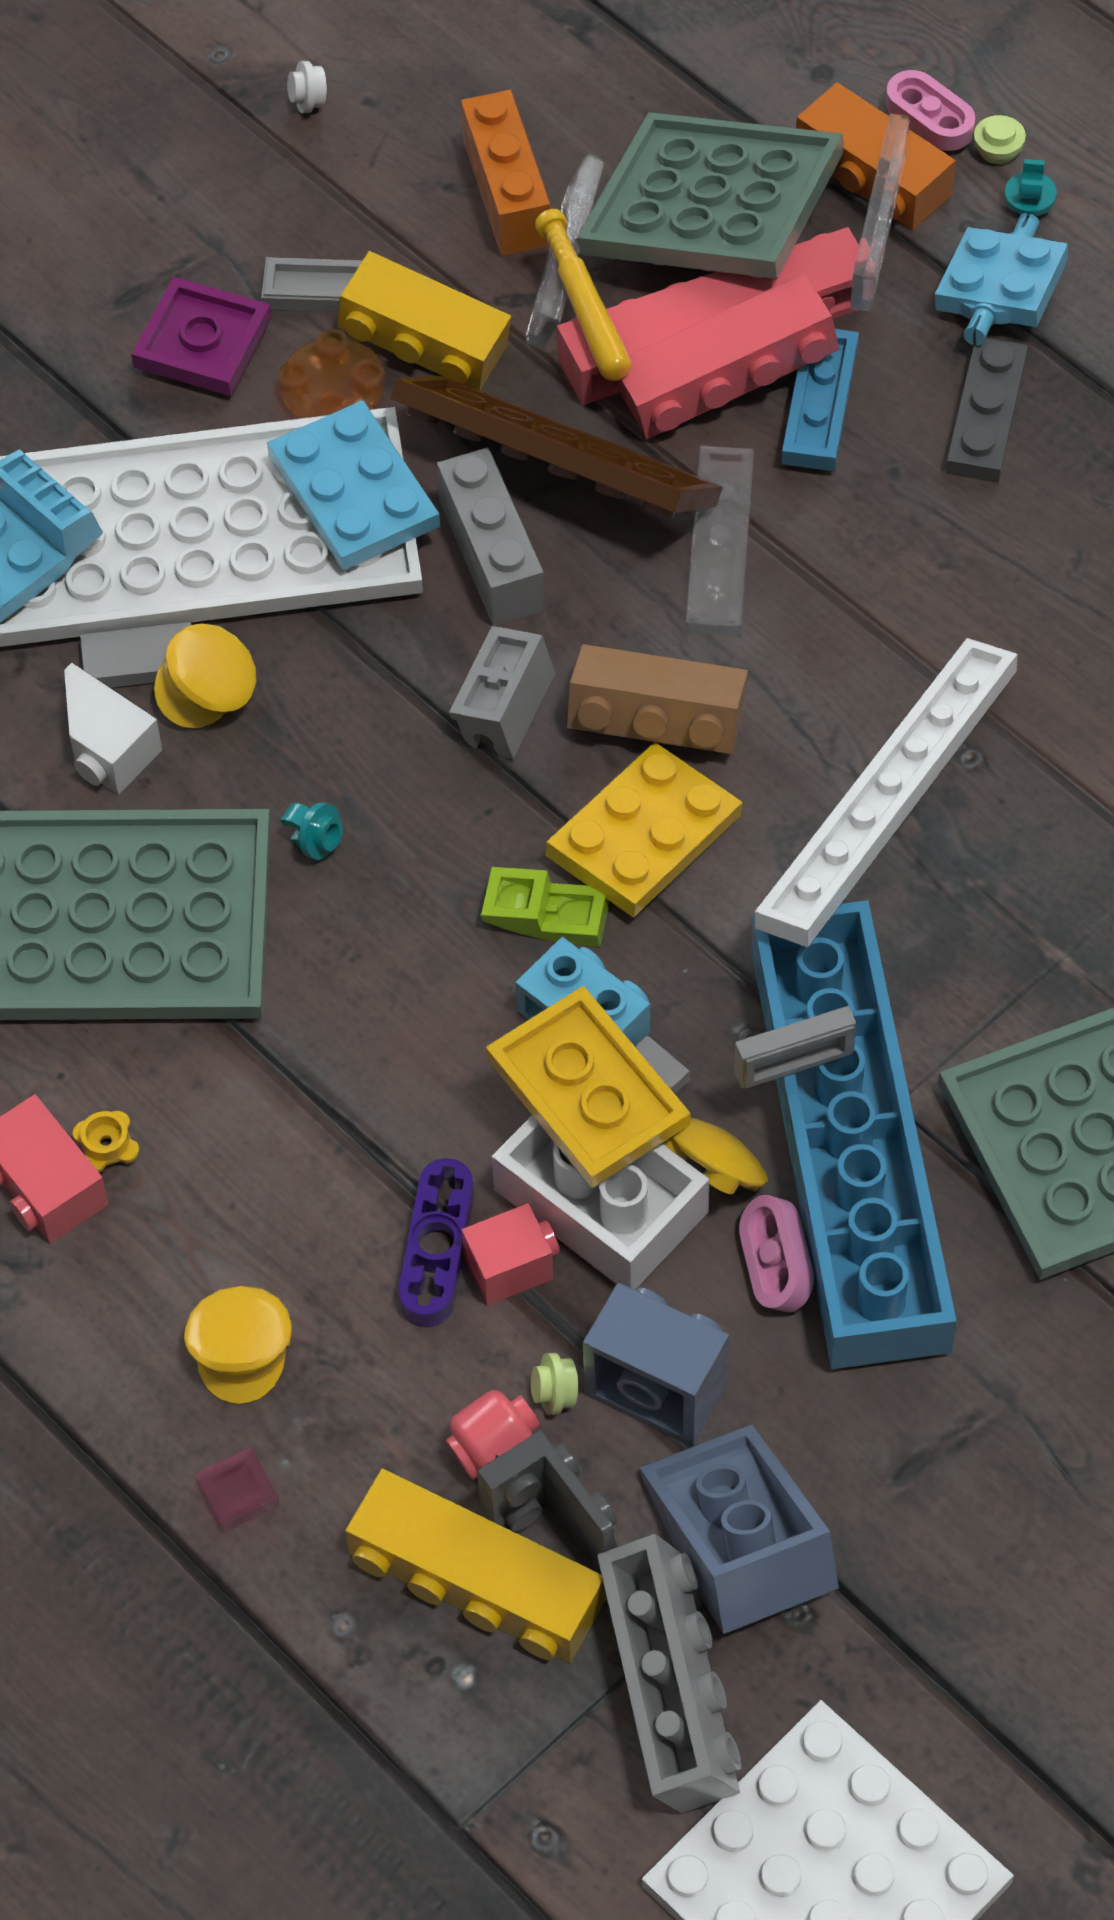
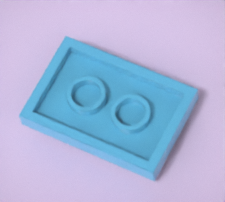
(353, 485)

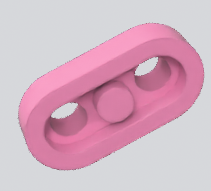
(937, 112)
(776, 1259)

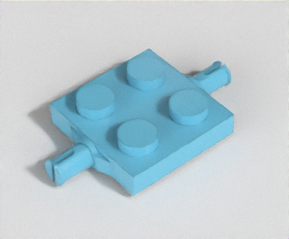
(1001, 277)

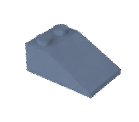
(743, 1528)

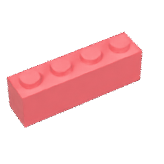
(728, 356)

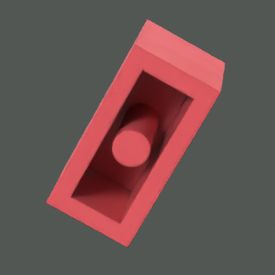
(46, 1172)

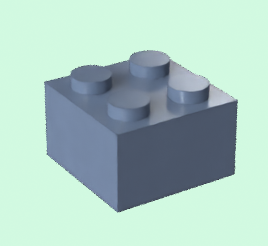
(656, 1363)

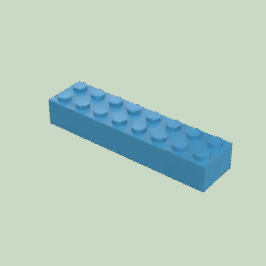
(857, 1152)

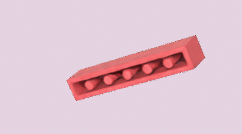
(643, 321)

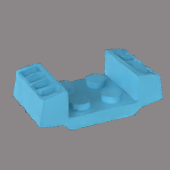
(39, 531)

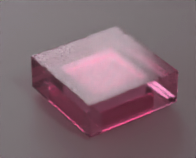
(237, 1490)

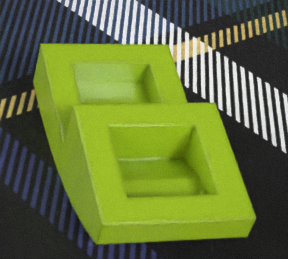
(535, 907)

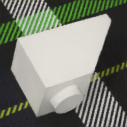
(107, 732)

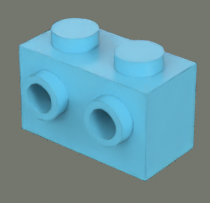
(569, 968)

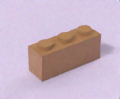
(657, 699)

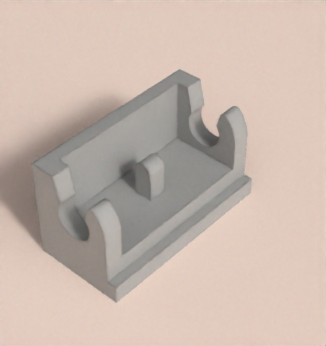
(503, 690)

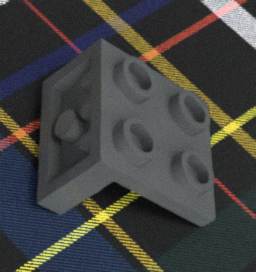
(540, 1475)

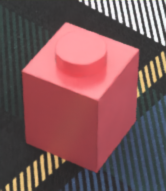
(509, 1253)

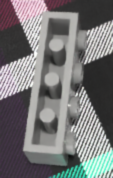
(669, 1674)

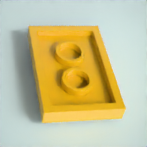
(643, 829)
(588, 1086)

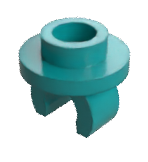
(1031, 190)
(316, 828)

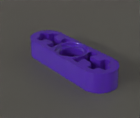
(444, 1265)

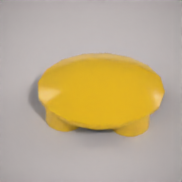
(722, 1154)

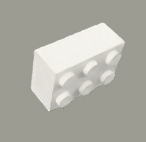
(619, 1224)

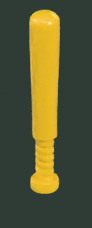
(590, 311)

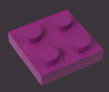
(201, 336)

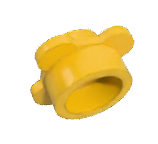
(102, 1126)

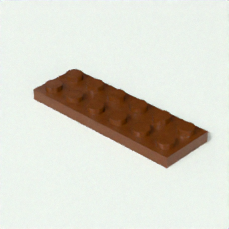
(566, 448)

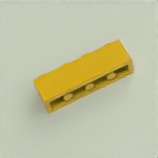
(475, 1567)

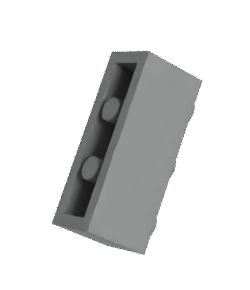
(491, 536)

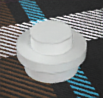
(307, 87)

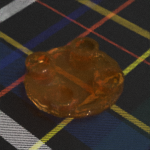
(331, 376)

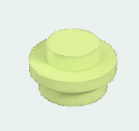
(999, 139)
(554, 1383)

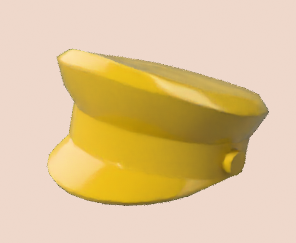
(204, 676)
(239, 1342)

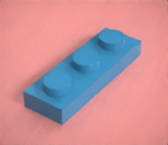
(820, 407)

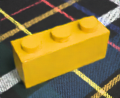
(423, 321)

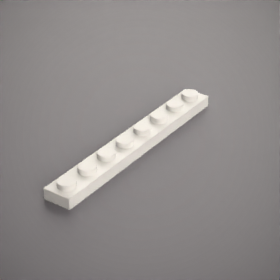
(885, 793)

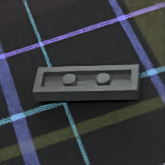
(987, 410)

